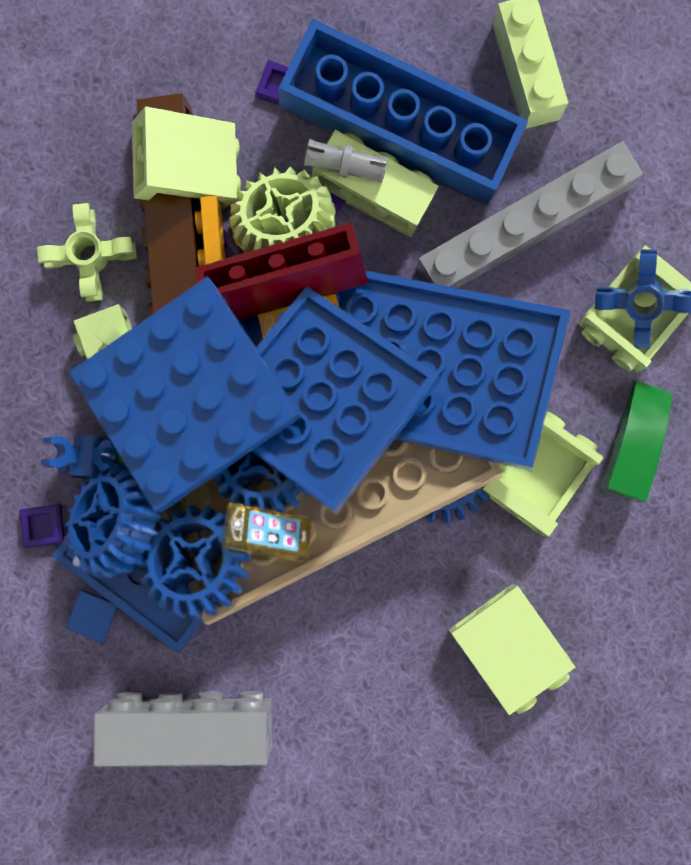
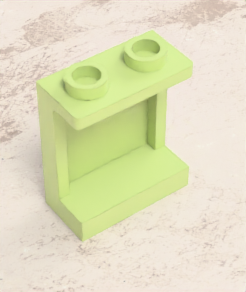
(184, 156)
(615, 326)
(557, 473)
(512, 650)

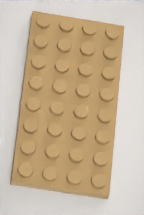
(397, 491)

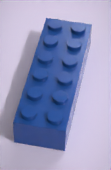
(400, 111)

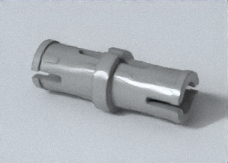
(345, 161)

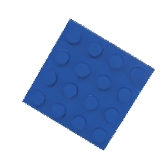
(348, 389)
(184, 395)

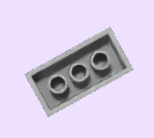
(184, 730)

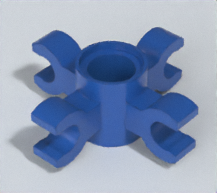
(613, 298)
(82, 457)

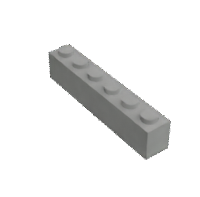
(531, 219)

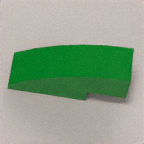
(638, 443)

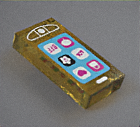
(267, 532)

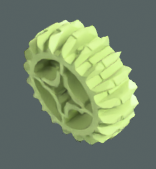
(293, 197)

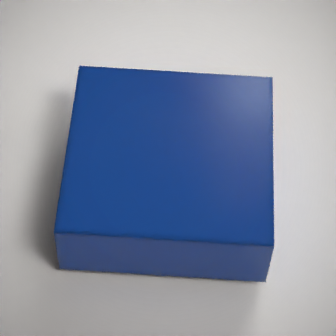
(92, 616)

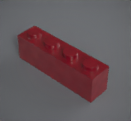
(279, 273)

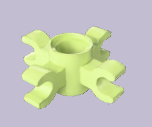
(85, 235)

